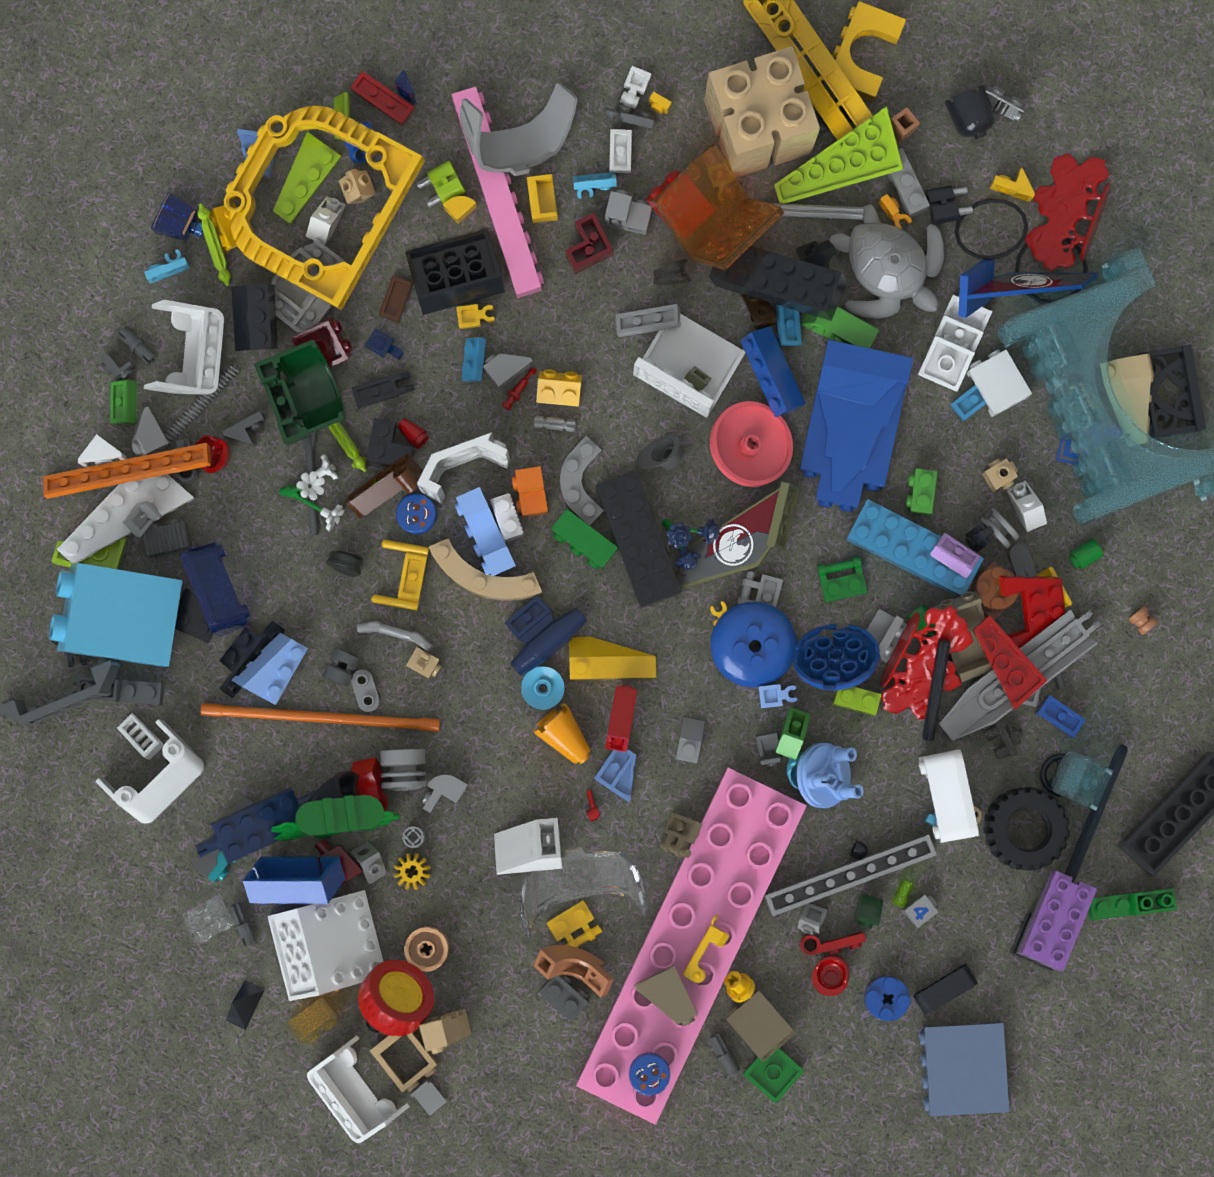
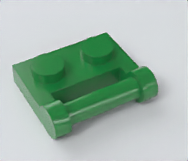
(843, 586)

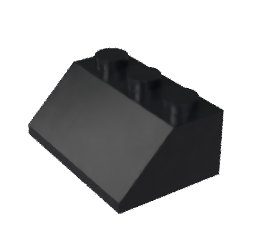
(254, 317)

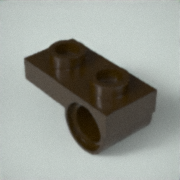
(760, 312)

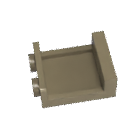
(760, 1026)

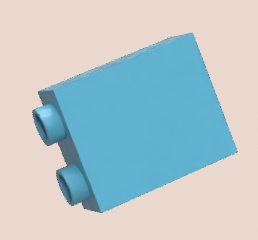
(116, 614)

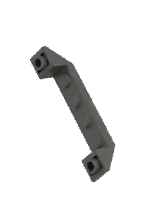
(103, 675)

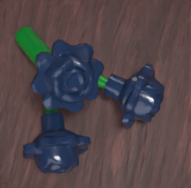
(680, 535)

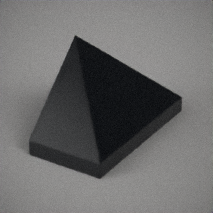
(244, 1005)

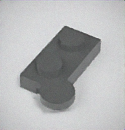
(642, 118)

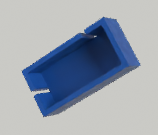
(294, 879)

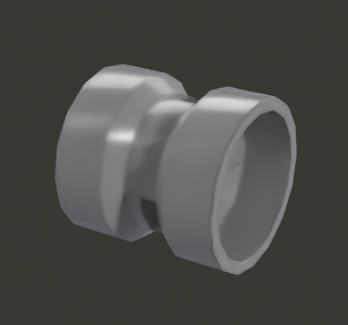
(415, 839)

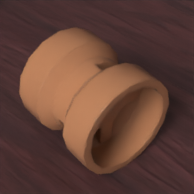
(1143, 620)

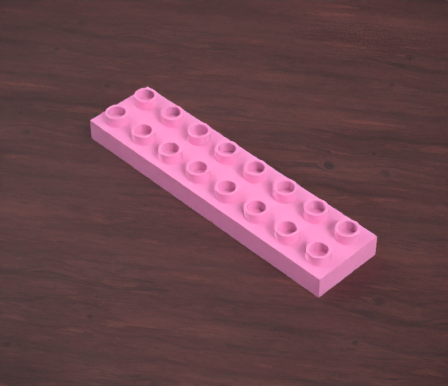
(725, 876)

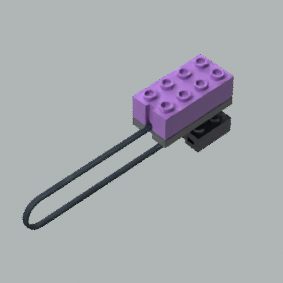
(1054, 925)

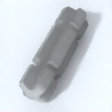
(554, 423)

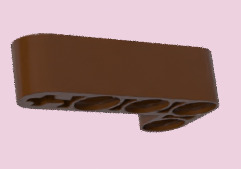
(396, 477)

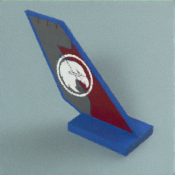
(980, 286)

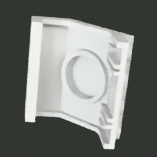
(439, 462)

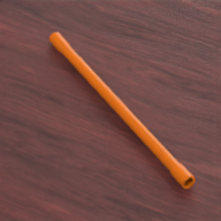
(219, 710)

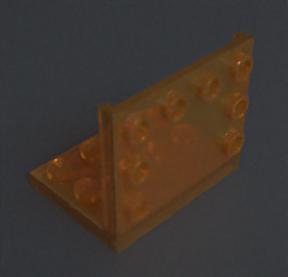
(713, 212)

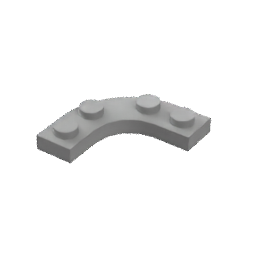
(571, 481)

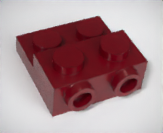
(329, 340)

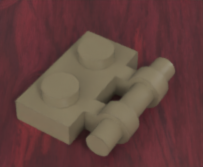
(684, 830)

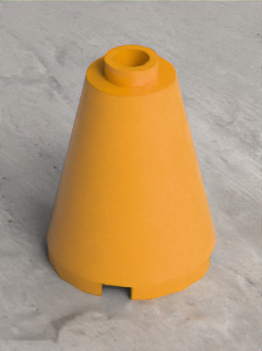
(563, 734)

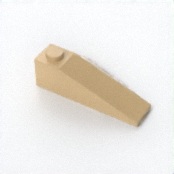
(1131, 386)

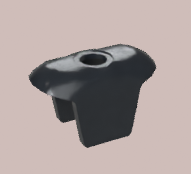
(338, 786)

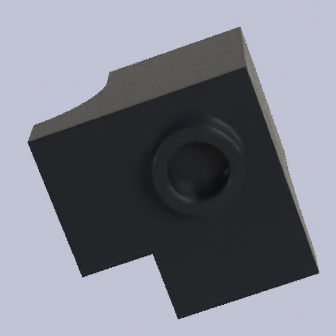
(817, 253)

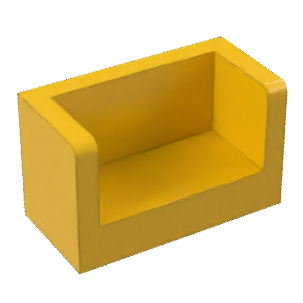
(542, 198)

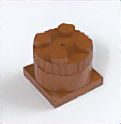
(988, 588)

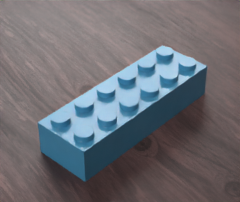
(906, 547)

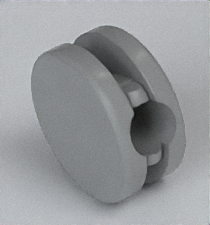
(1000, 527)

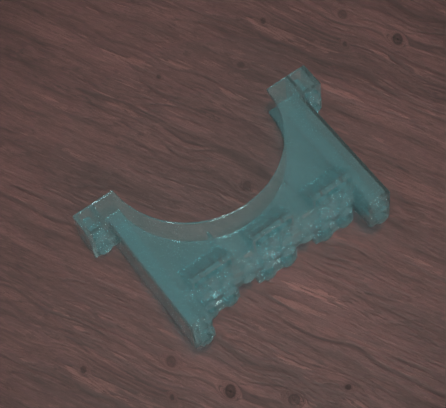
(1070, 352)

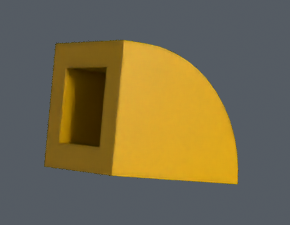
(459, 207)

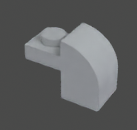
(443, 785)

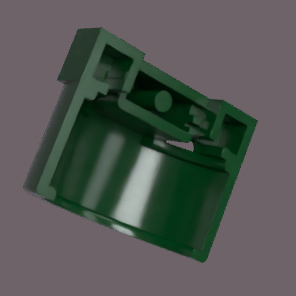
(307, 394)

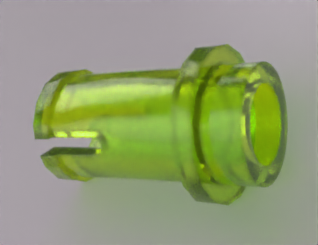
(903, 893)

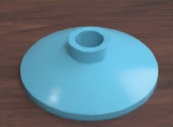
(531, 684)

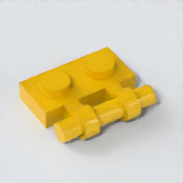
(570, 921)

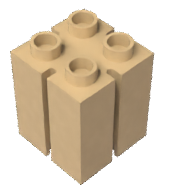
(761, 112)

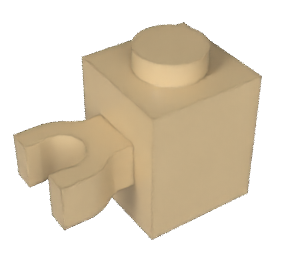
(424, 663)

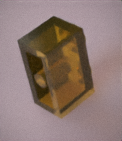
(314, 1019)

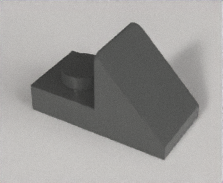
(240, 430)

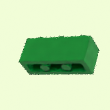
(583, 540)

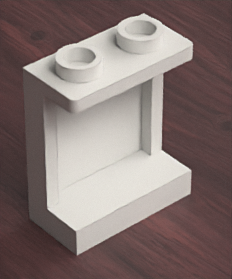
(999, 382)

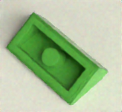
(123, 402)

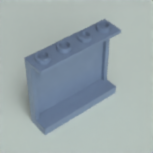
(964, 1069)

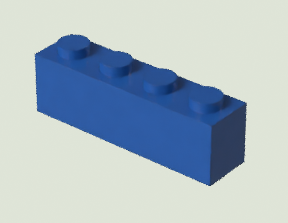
(772, 371)

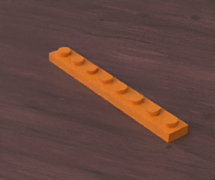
(126, 470)

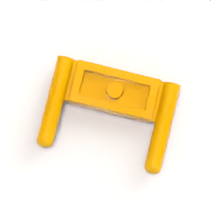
(411, 576)

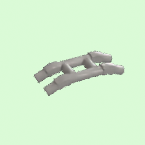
(376, 626)

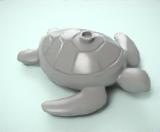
(890, 265)

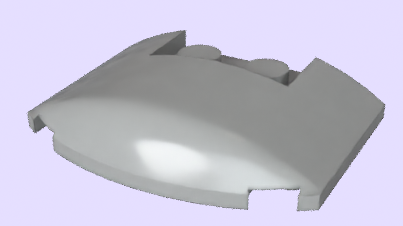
(295, 305)

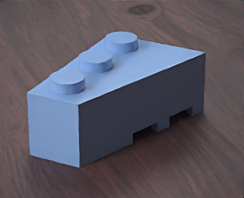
(272, 669)

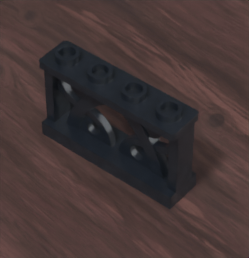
(1192, 395)

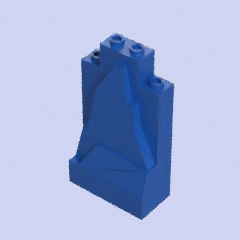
(854, 422)

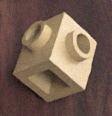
(357, 186)
(995, 480)

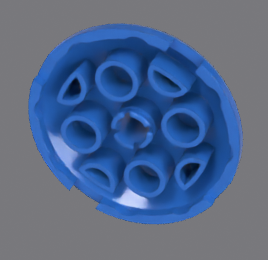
(732, 638)
(839, 662)

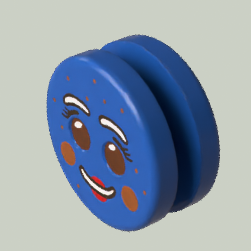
(416, 514)
(649, 1074)

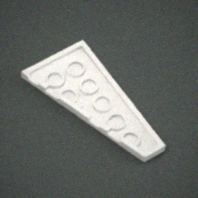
(105, 523)

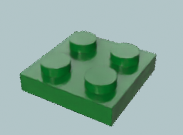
(774, 1074)

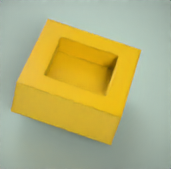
(659, 103)

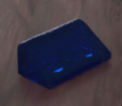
(404, 87)

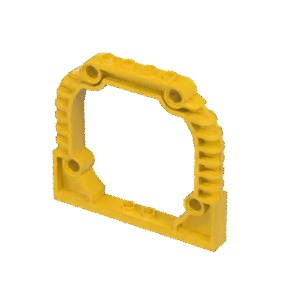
(336, 281)

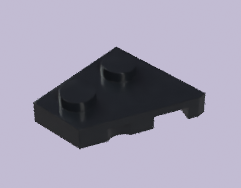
(191, 618)

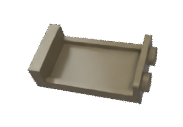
(972, 660)

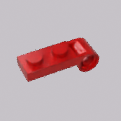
(833, 946)

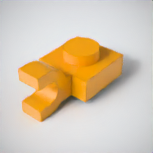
(890, 207)

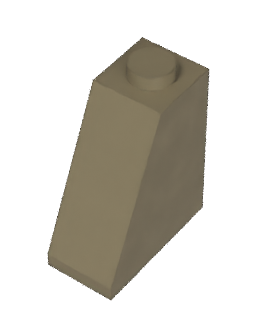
(668, 995)

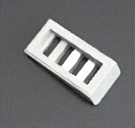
(154, 748)

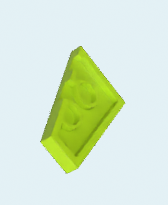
(107, 557)

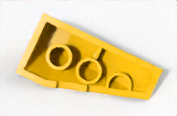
(601, 659)

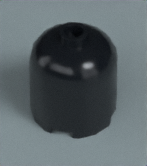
(971, 113)

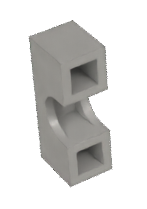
(910, 192)

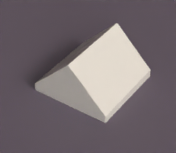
(99, 453)

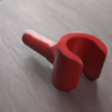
(592, 813)

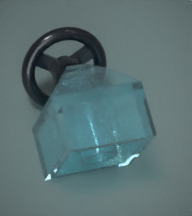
(1076, 779)

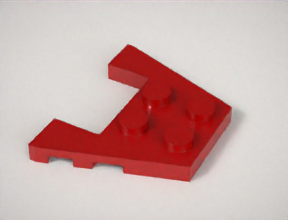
(1040, 600)

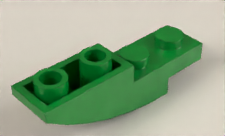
(1132, 904)

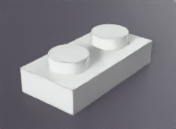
(620, 151)

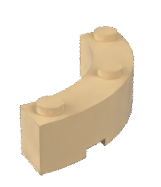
(478, 582)

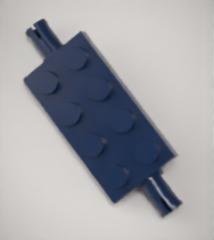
(251, 826)

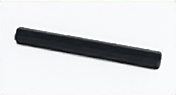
(936, 689)

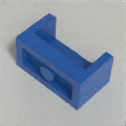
(1060, 716)

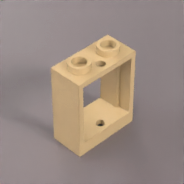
(412, 1082)

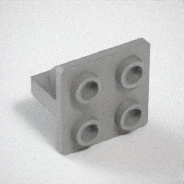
(887, 632)

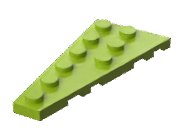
(856, 157)

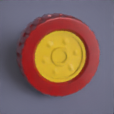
(395, 998)

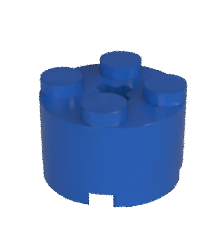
(874, 995)

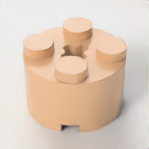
(434, 938)

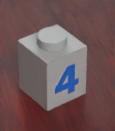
(921, 910)

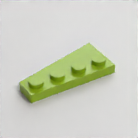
(307, 174)

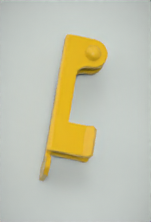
(714, 935)

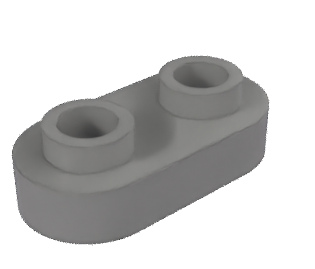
(365, 690)

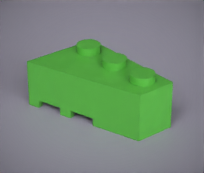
(842, 328)

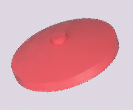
(751, 444)

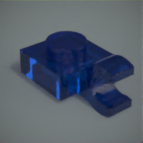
(382, 344)

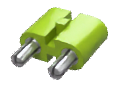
(445, 182)

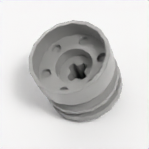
(403, 769)

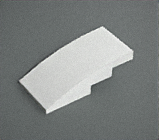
(954, 345)

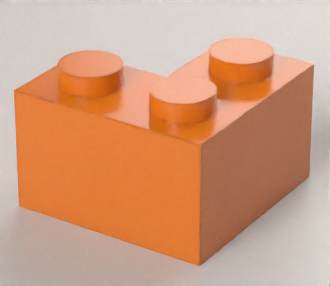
(531, 492)

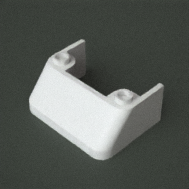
(201, 351)
(166, 787)
(950, 796)
(349, 1096)

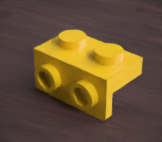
(221, 219)
(559, 388)

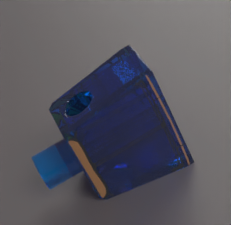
(176, 219)

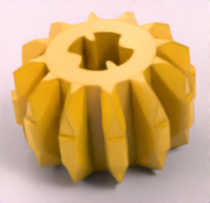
(415, 878)

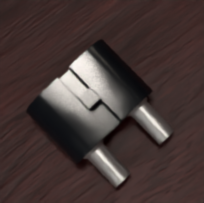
(943, 204)

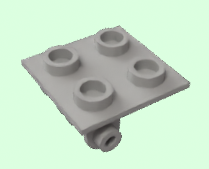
(1015, 103)

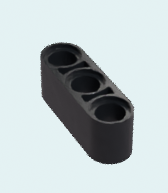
(946, 989)

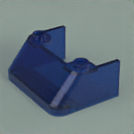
(214, 589)

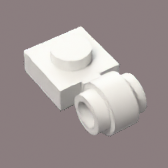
(635, 82)

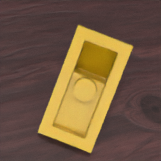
(1019, 188)

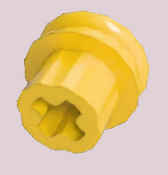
(739, 986)

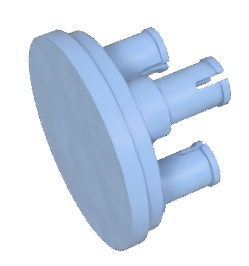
(826, 775)

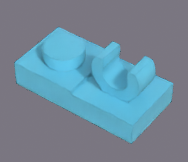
(604, 181)
(157, 272)

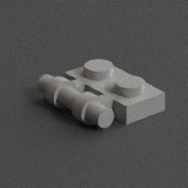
(767, 592)

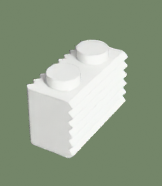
(507, 517)

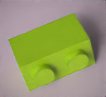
(857, 700)

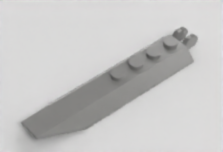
(1048, 651)

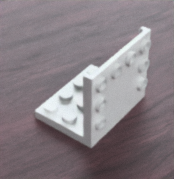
(677, 352)
(325, 945)

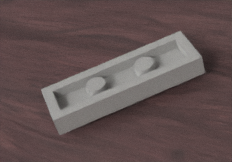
(648, 320)

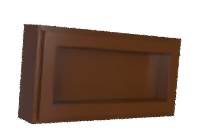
(395, 299)

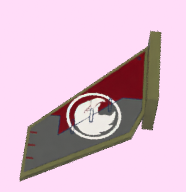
(744, 539)

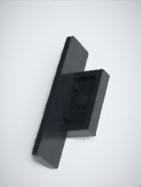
(242, 651)

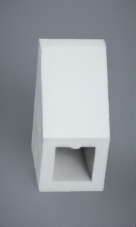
(325, 220)
(1027, 506)

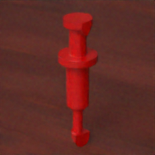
(514, 394)

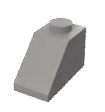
(505, 368)
(148, 435)
(690, 740)

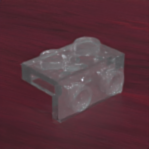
(208, 919)

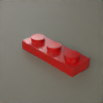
(382, 98)

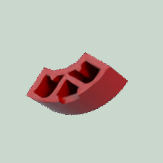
(370, 779)

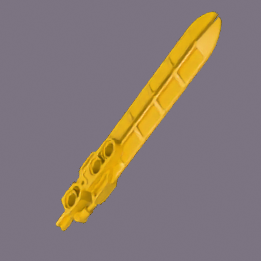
(820, 57)

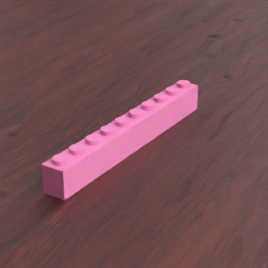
(503, 212)

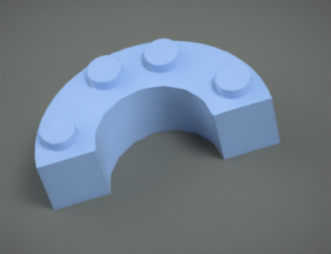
(485, 532)

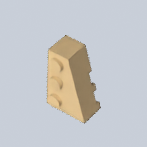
(444, 1030)

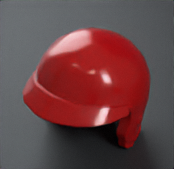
(219, 453)
(831, 975)

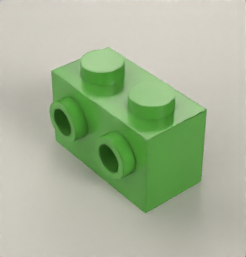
(922, 492)

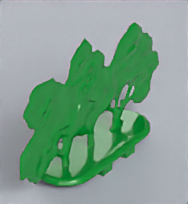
(334, 817)

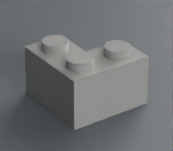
(626, 214)

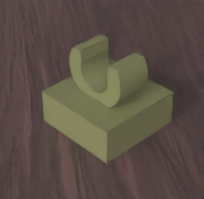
(697, 378)

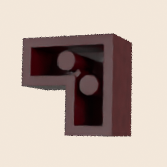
(593, 247)

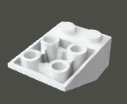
(528, 847)

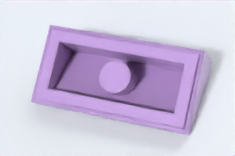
(955, 555)

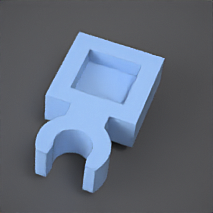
(773, 695)

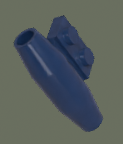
(541, 633)

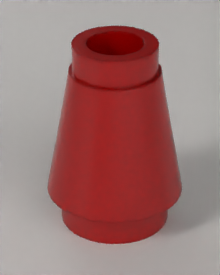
(414, 434)

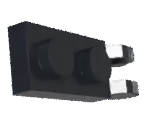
(380, 390)

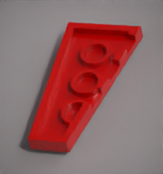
(1011, 666)

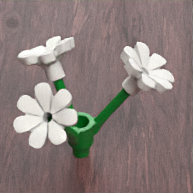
(311, 487)

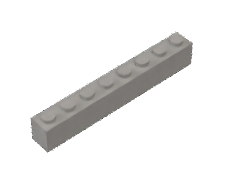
(850, 875)

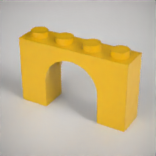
(866, 22)

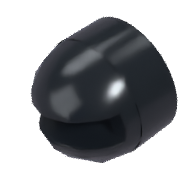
(859, 850)

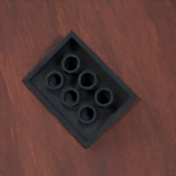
(455, 272)

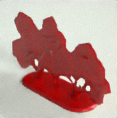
(1064, 206)
(921, 665)

